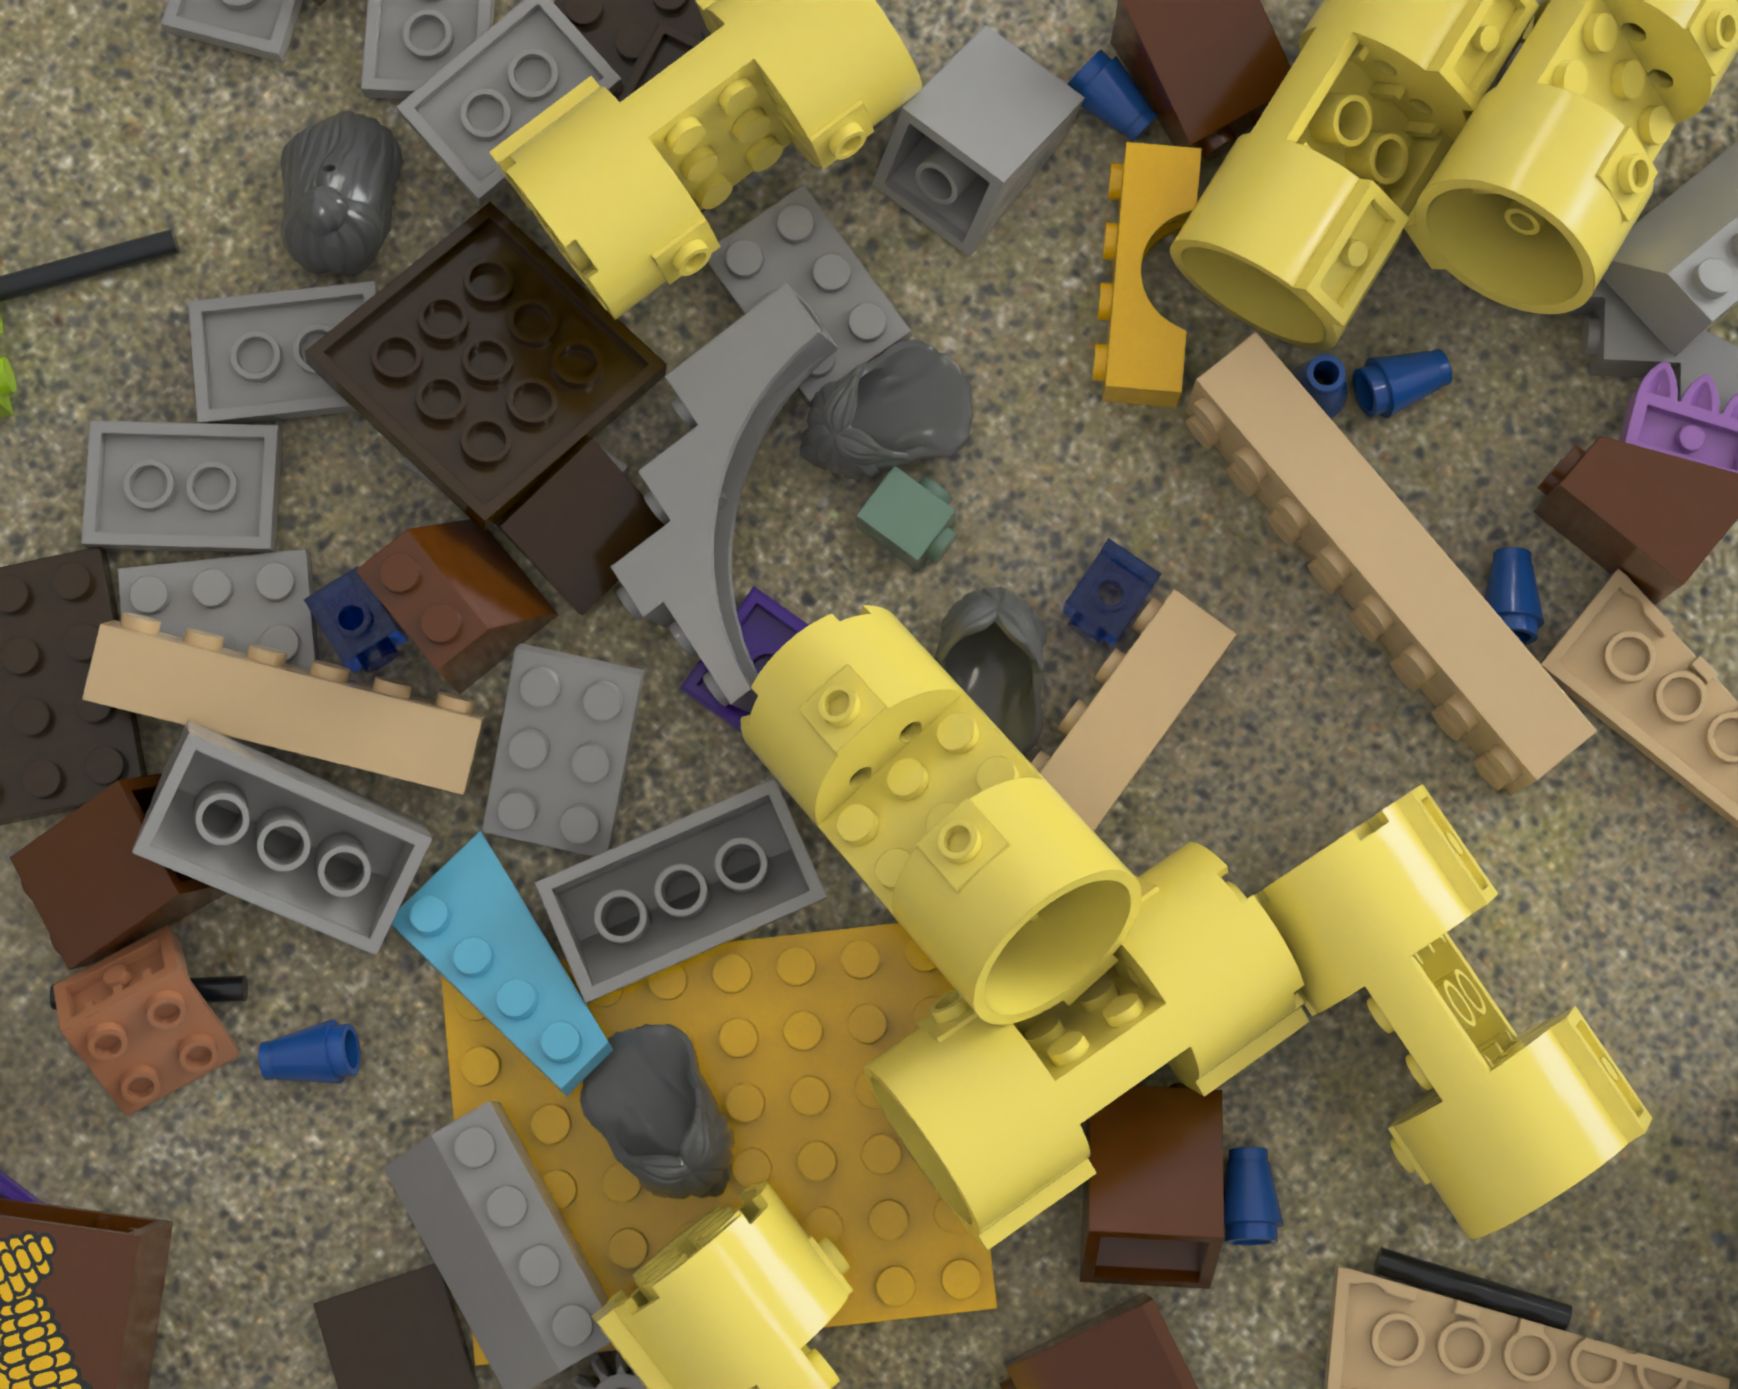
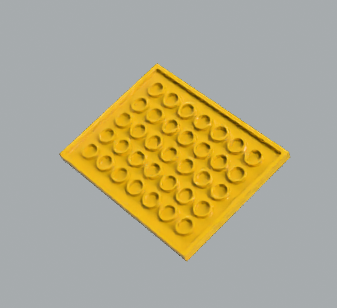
(784, 1053)

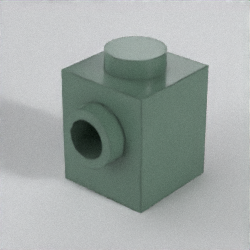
(909, 518)

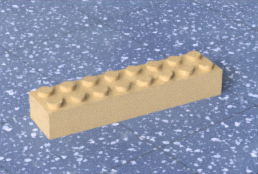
(1384, 567)

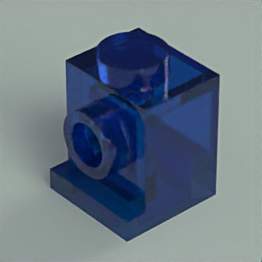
(1125, 572)

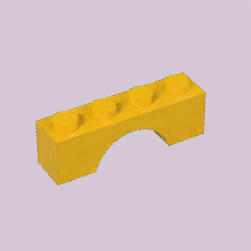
(1143, 349)

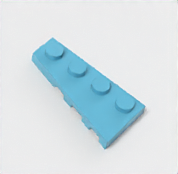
(496, 956)

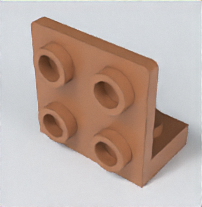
(142, 1022)

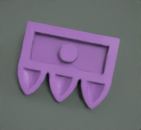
(1682, 427)

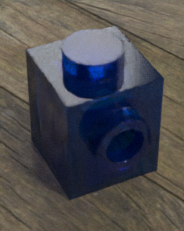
(356, 623)

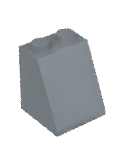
(975, 139)

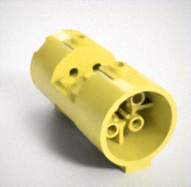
(1568, 146)
(1341, 158)
(630, 177)
(941, 816)
(1002, 1105)
(1507, 1110)
(732, 1303)

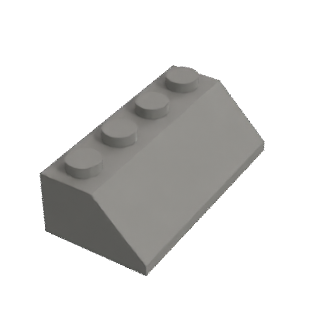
(1683, 257)
(281, 838)
(680, 890)
(501, 1246)

